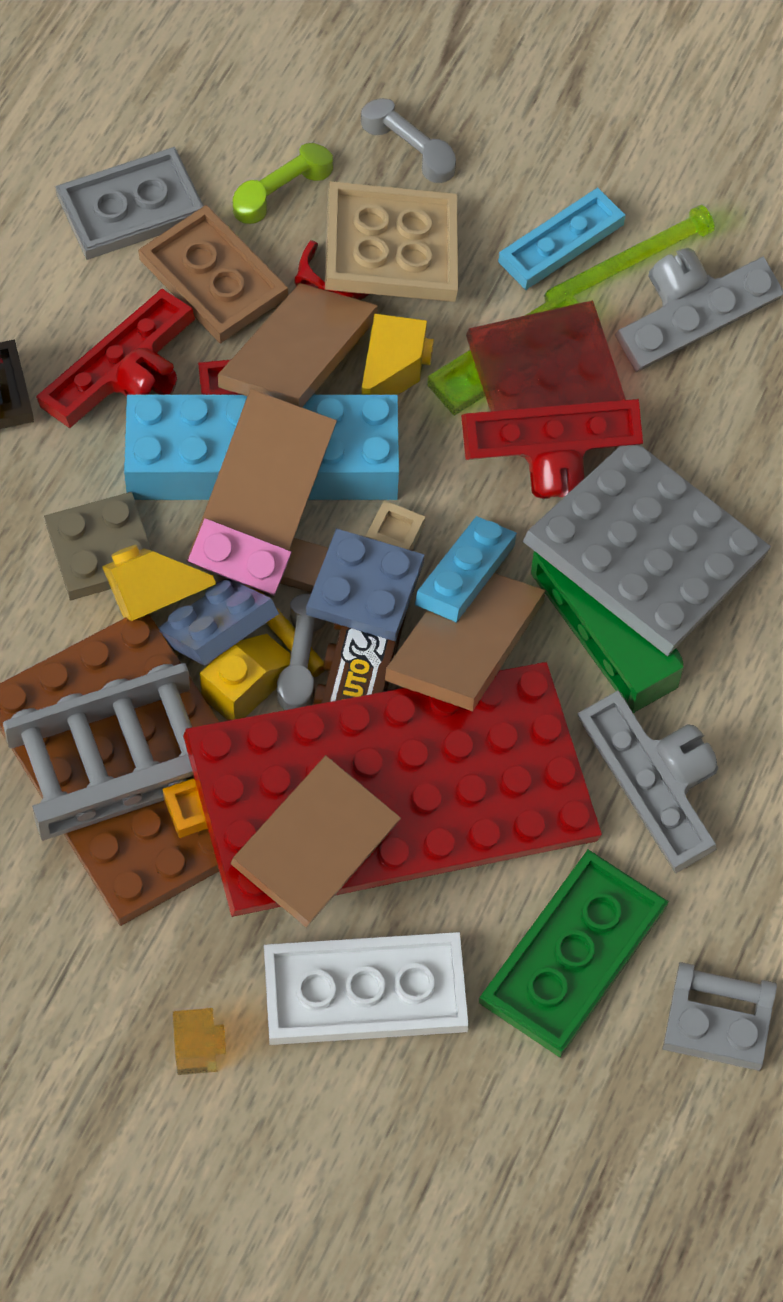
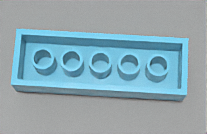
(182, 440)

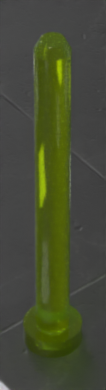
(699, 222)

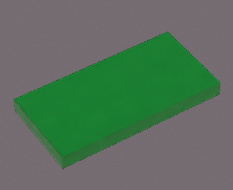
(573, 953)

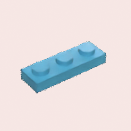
(561, 238)
(465, 569)

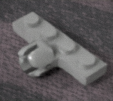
(694, 305)
(656, 776)

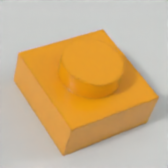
(185, 807)

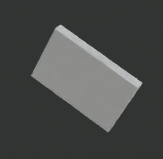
(128, 202)

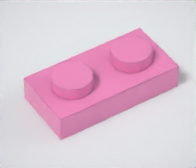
(239, 557)

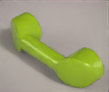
(250, 197)

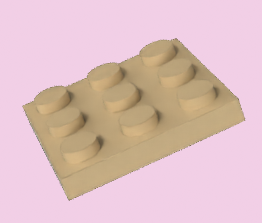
(391, 242)

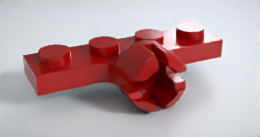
(121, 361)
(552, 438)

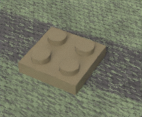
(89, 536)

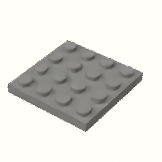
(647, 545)

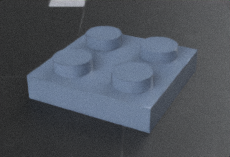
(365, 584)
(217, 620)

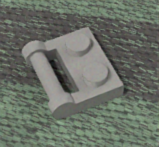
(717, 1031)

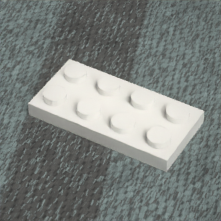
(365, 988)

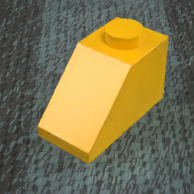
(395, 355)
(150, 581)
(243, 676)

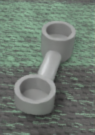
(437, 156)
(296, 682)

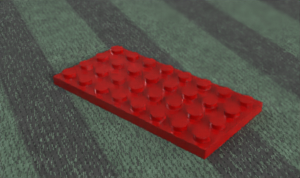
(460, 779)

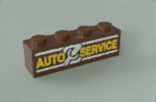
(356, 665)

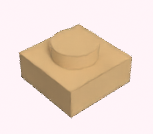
(396, 526)

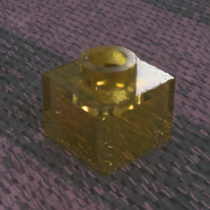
(197, 1041)

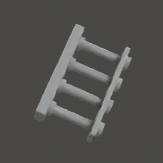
(104, 795)

